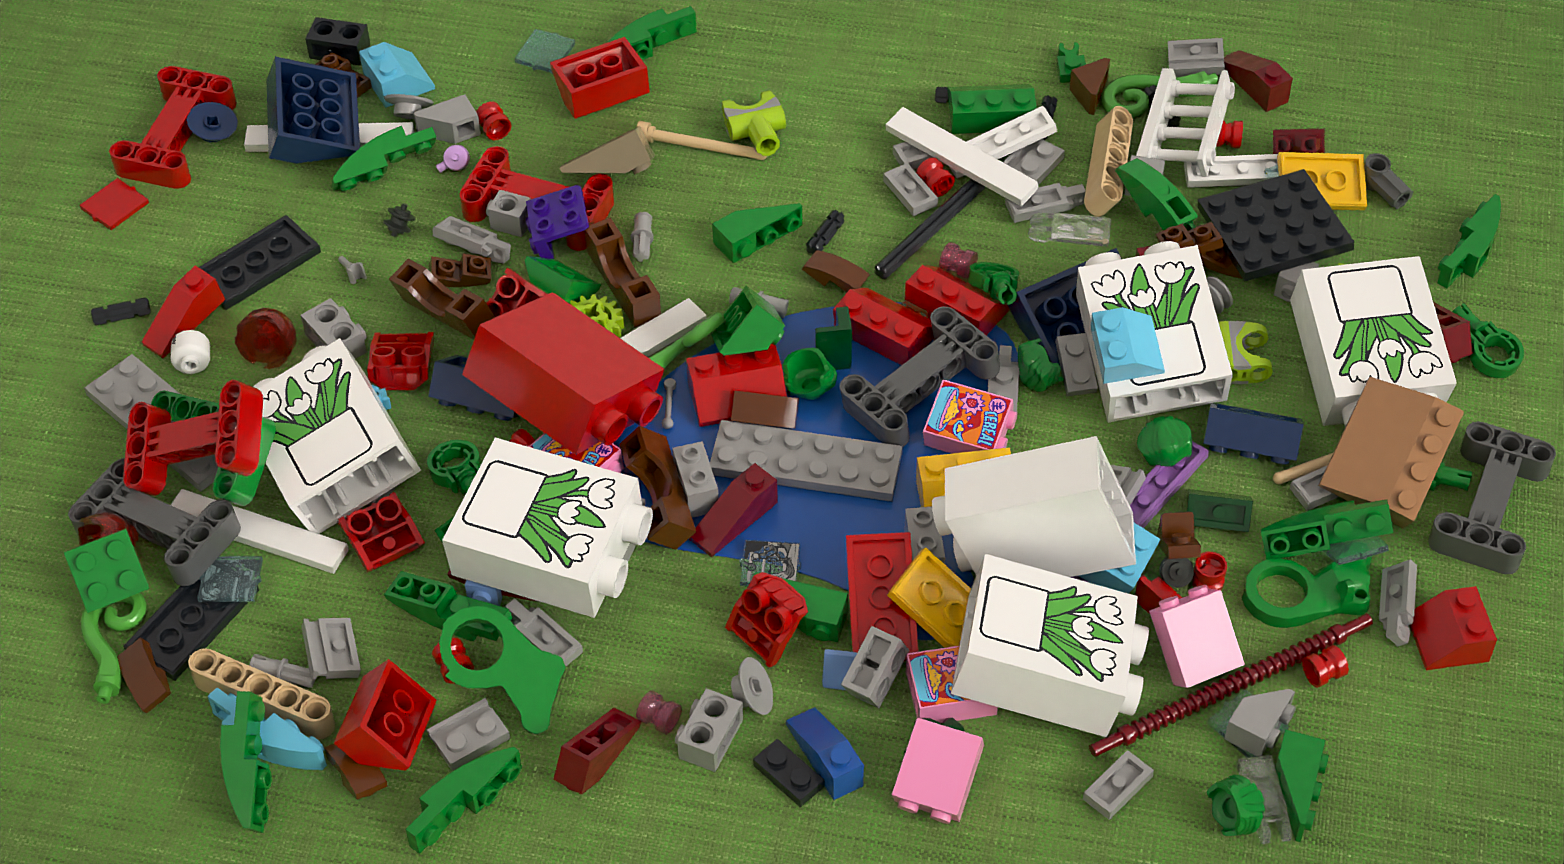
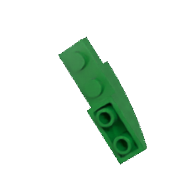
(658, 29)
(370, 160)
(1156, 195)
(1474, 244)
(1324, 526)
(436, 602)
(242, 772)
(468, 786)

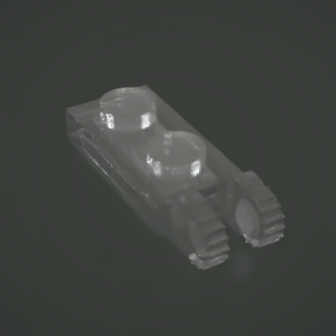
(1070, 229)
(1263, 773)

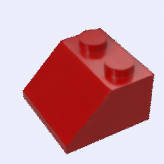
(1453, 629)

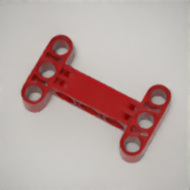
(159, 155)
(494, 174)
(228, 434)

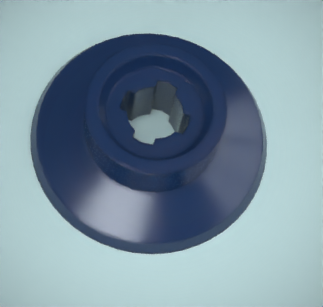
(212, 121)

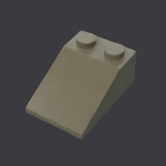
(618, 155)

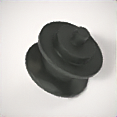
(399, 220)
(1176, 571)

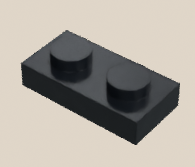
(788, 772)

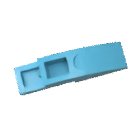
(280, 738)

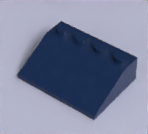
(311, 112)
(1050, 309)

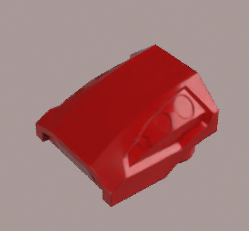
(512, 293)
(400, 360)
(381, 532)
(767, 616)

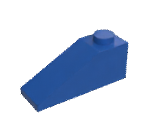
(827, 752)

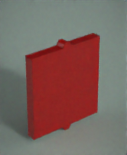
(114, 204)

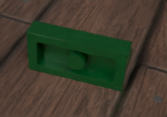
(836, 340)
(1220, 510)

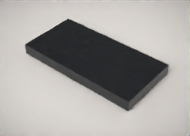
(260, 260)
(184, 627)

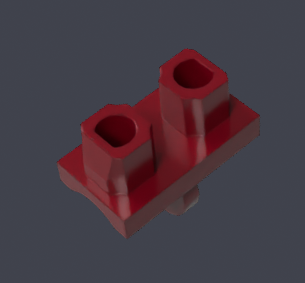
(1299, 140)

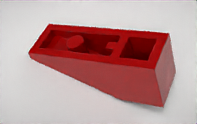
(184, 309)

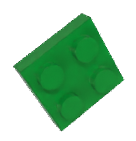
(106, 570)

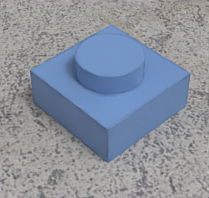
(483, 592)

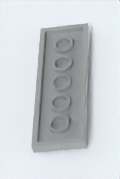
(134, 383)
(808, 459)

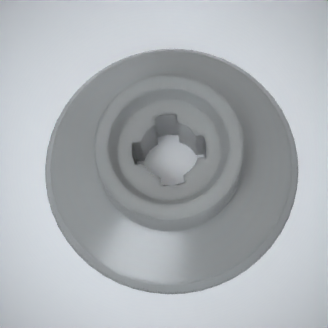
(407, 104)
(753, 686)

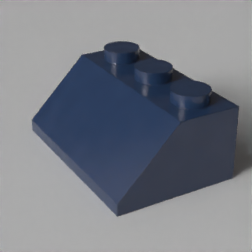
(453, 388)
(1253, 433)

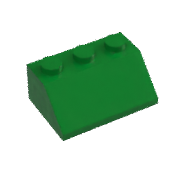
(988, 106)
(748, 325)

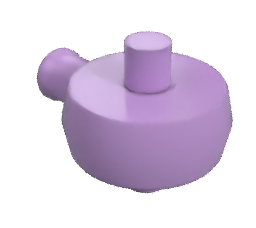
(455, 158)

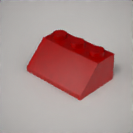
(600, 77)
(935, 288)
(885, 325)
(716, 378)
(385, 719)

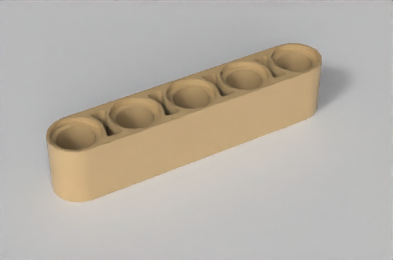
(1108, 152)
(276, 692)

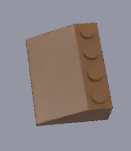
(1391, 448)

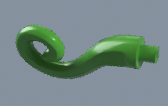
(1130, 83)
(696, 334)
(109, 676)

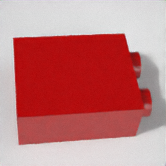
(564, 373)

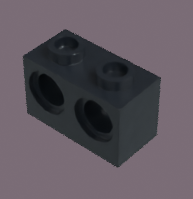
(337, 37)

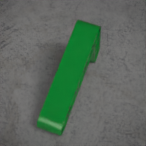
(226, 484)

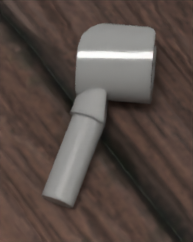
(354, 270)

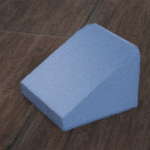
(836, 667)

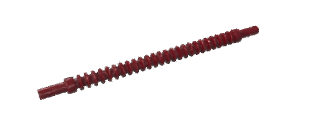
(1127, 734)

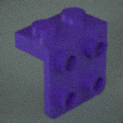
(554, 218)

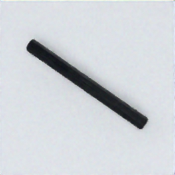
(928, 228)

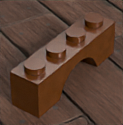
(425, 292)
(634, 293)
(651, 459)

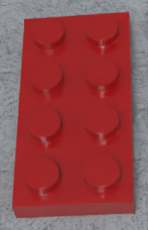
(873, 569)

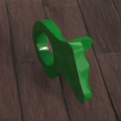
(1327, 592)
(523, 670)

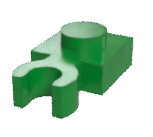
(1067, 61)

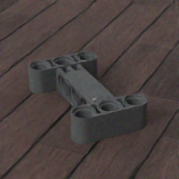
(954, 347)
(1479, 536)
(190, 540)

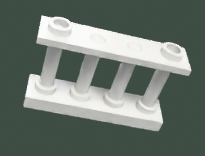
(1164, 109)

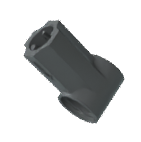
(1384, 181)

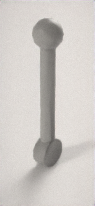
(669, 385)

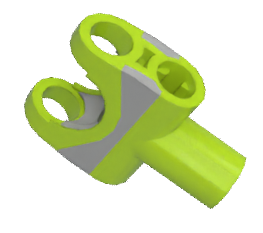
(756, 122)
(1237, 342)

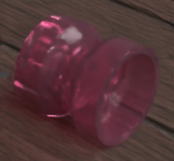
(957, 259)
(658, 712)

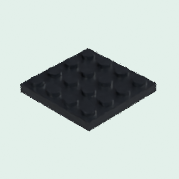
(1275, 225)

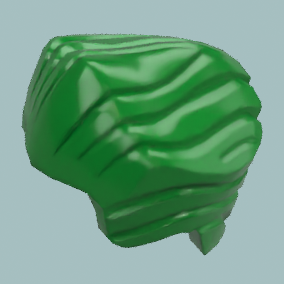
(1035, 368)
(808, 373)
(1165, 441)
(1236, 805)

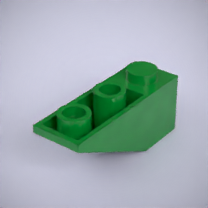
(752, 229)
(1297, 770)

